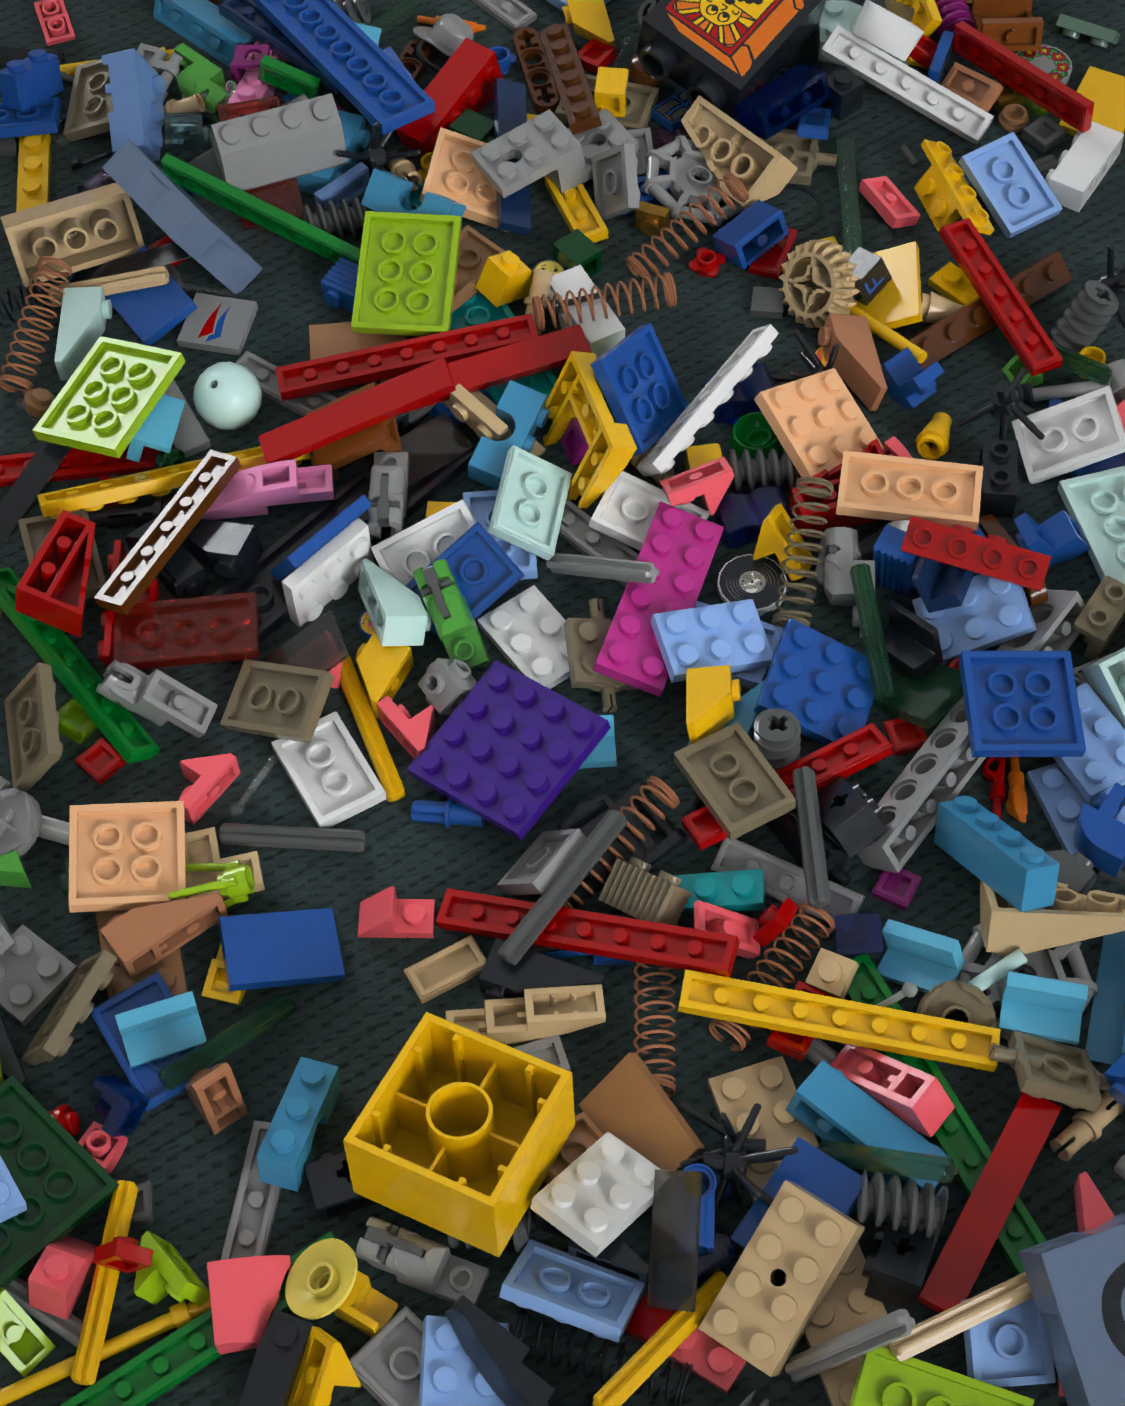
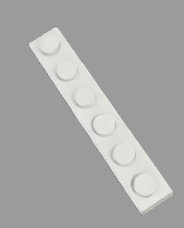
(907, 85)
(701, 409)

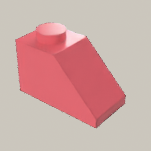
(61, 1276)

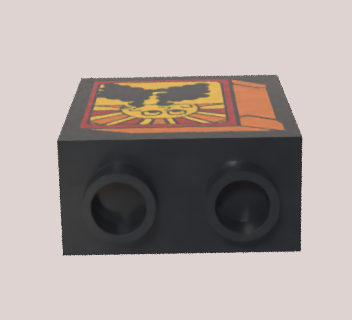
(724, 45)

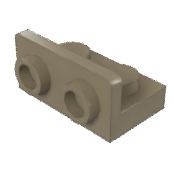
(1101, 616)

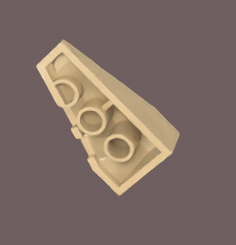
(738, 151)
(1068, 921)

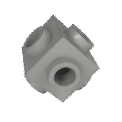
(447, 684)

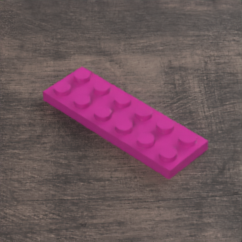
(682, 551)

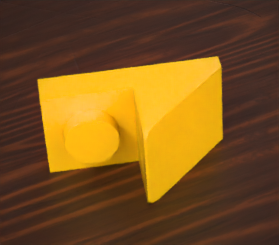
(774, 540)
(320, 1369)

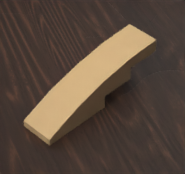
(536, 1015)

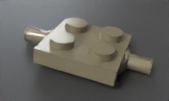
(802, 153)
(583, 644)
(1052, 1070)

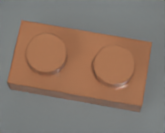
(972, 86)

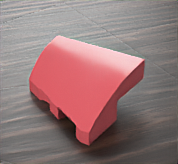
(243, 1298)

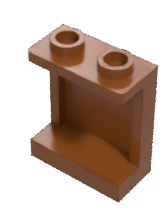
(1009, 23)
(360, 444)

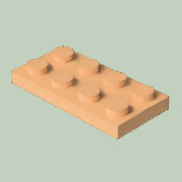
(907, 487)

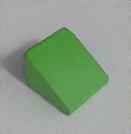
(13, 871)

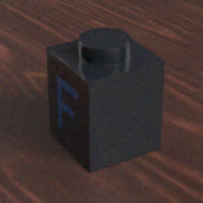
(872, 275)

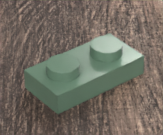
(1099, 35)

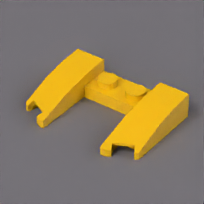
(610, 443)

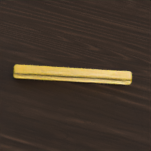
(370, 732)
(103, 1289)
(659, 1346)

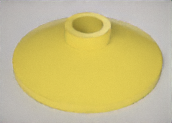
(321, 1278)

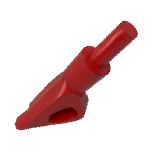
(997, 786)

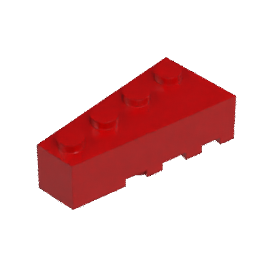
(460, 84)

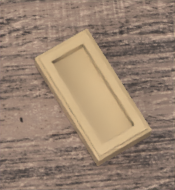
(446, 969)

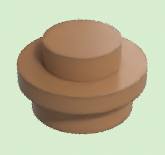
(1013, 118)
(38, 401)

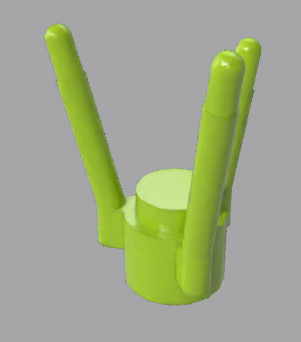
(235, 882)

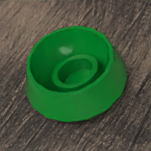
(747, 429)

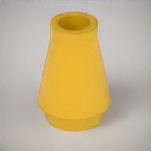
(934, 438)

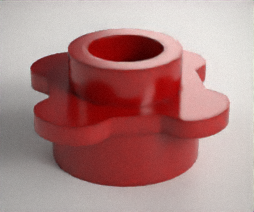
(705, 268)

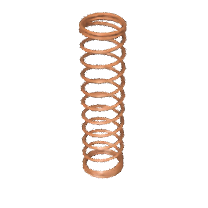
(741, 194)
(46, 270)
(668, 286)
(671, 801)
(805, 918)
(662, 1081)

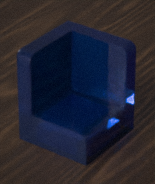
(859, 933)
(119, 1104)

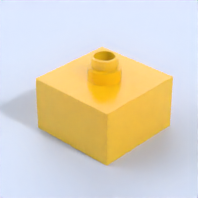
(461, 1133)

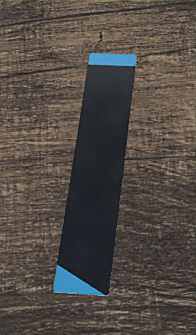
(150, 258)
(29, 485)

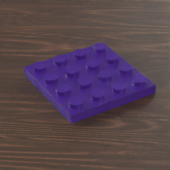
(509, 749)

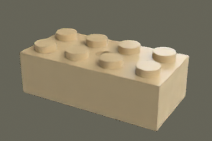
(103, 228)
(811, 1247)

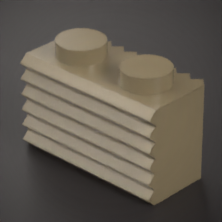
(644, 894)

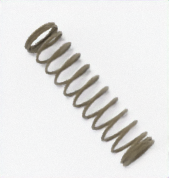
(785, 615)

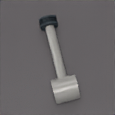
(1028, 395)

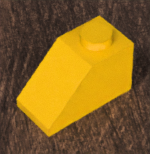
(589, 20)
(504, 279)
(382, 669)
(710, 700)

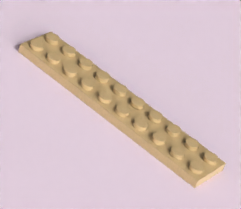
(845, 1303)

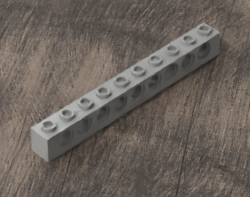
(946, 759)

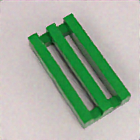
(287, 78)

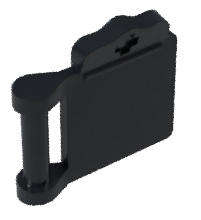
(590, 813)

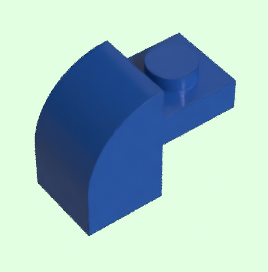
(907, 380)
(1054, 537)
(1100, 834)

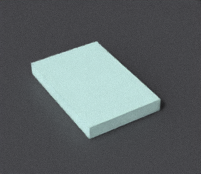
(530, 503)

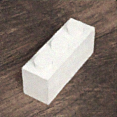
(1084, 165)
(603, 332)

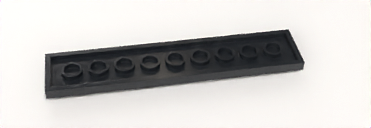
(269, 591)

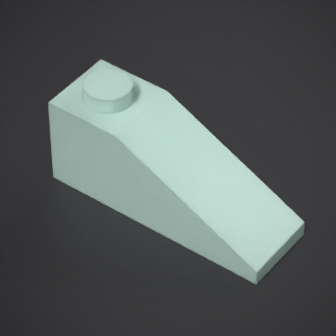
(80, 326)
(392, 607)

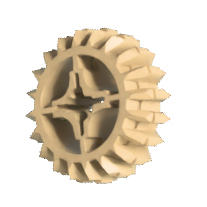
(818, 282)

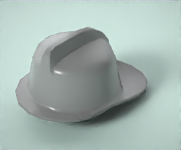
(446, 33)

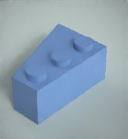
(136, 102)

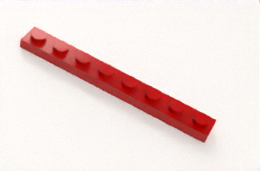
(399, 357)
(594, 933)

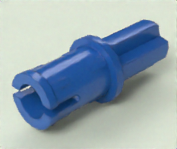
(444, 813)

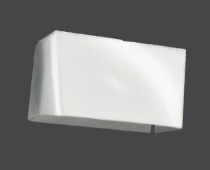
(886, 30)

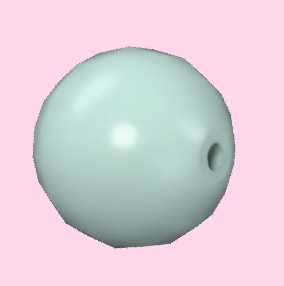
(227, 395)

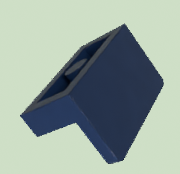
(941, 584)

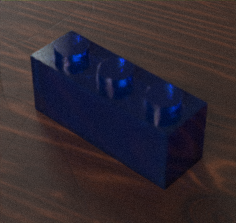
(783, 100)

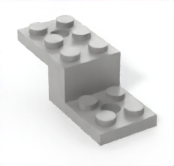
(549, 151)

